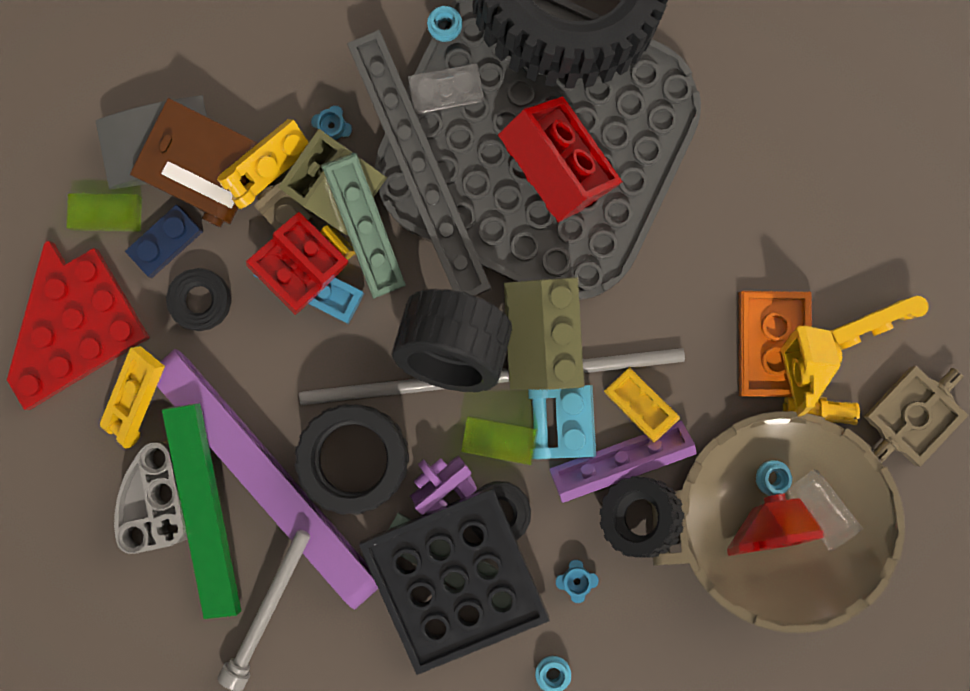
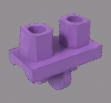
(438, 481)

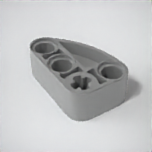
(142, 506)

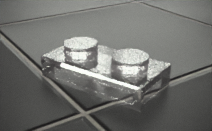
(446, 88)
(826, 508)

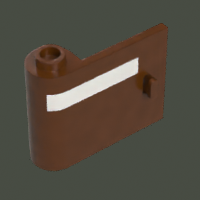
(192, 161)

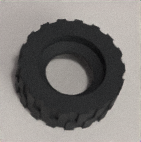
(614, 517)

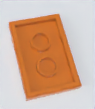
(764, 327)

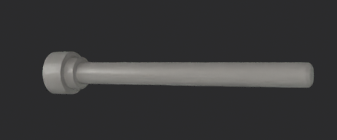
(236, 671)

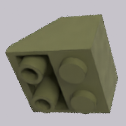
(309, 185)

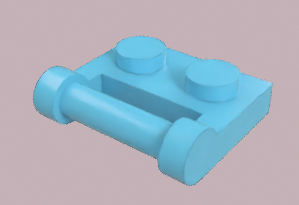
(574, 422)

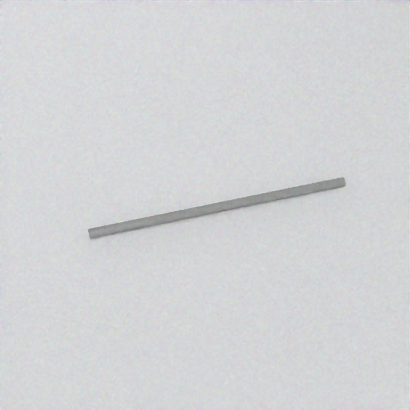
(415, 385)

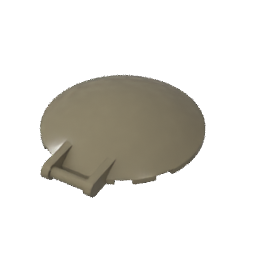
(801, 584)

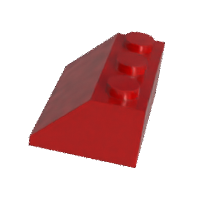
(559, 157)

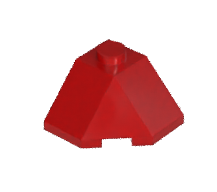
(775, 525)

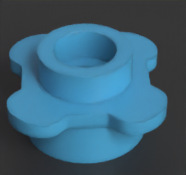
(332, 115)
(579, 591)

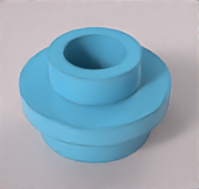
(440, 14)
(783, 480)
(557, 684)

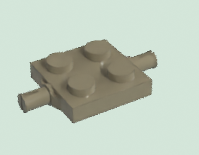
(916, 415)

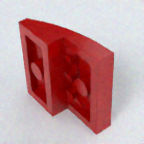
(297, 263)

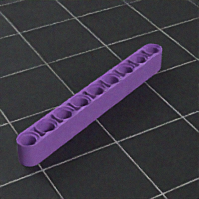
(269, 481)

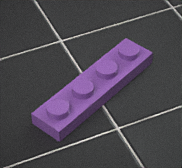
(621, 462)

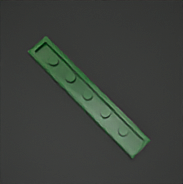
(201, 510)

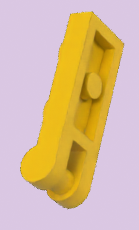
(264, 163)
(879, 321)
(131, 396)

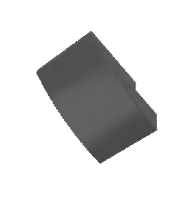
(125, 134)

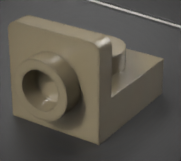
(278, 206)

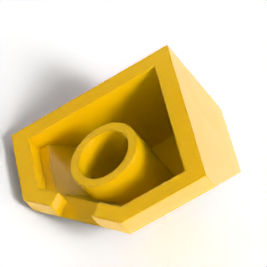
(810, 364)

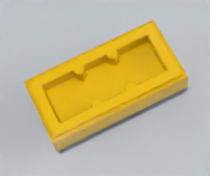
(642, 405)

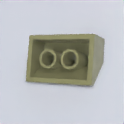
(544, 334)

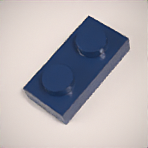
(163, 241)

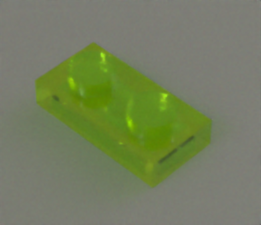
(104, 212)
(499, 440)

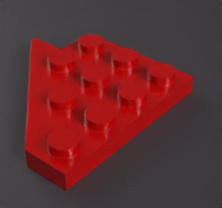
(70, 326)

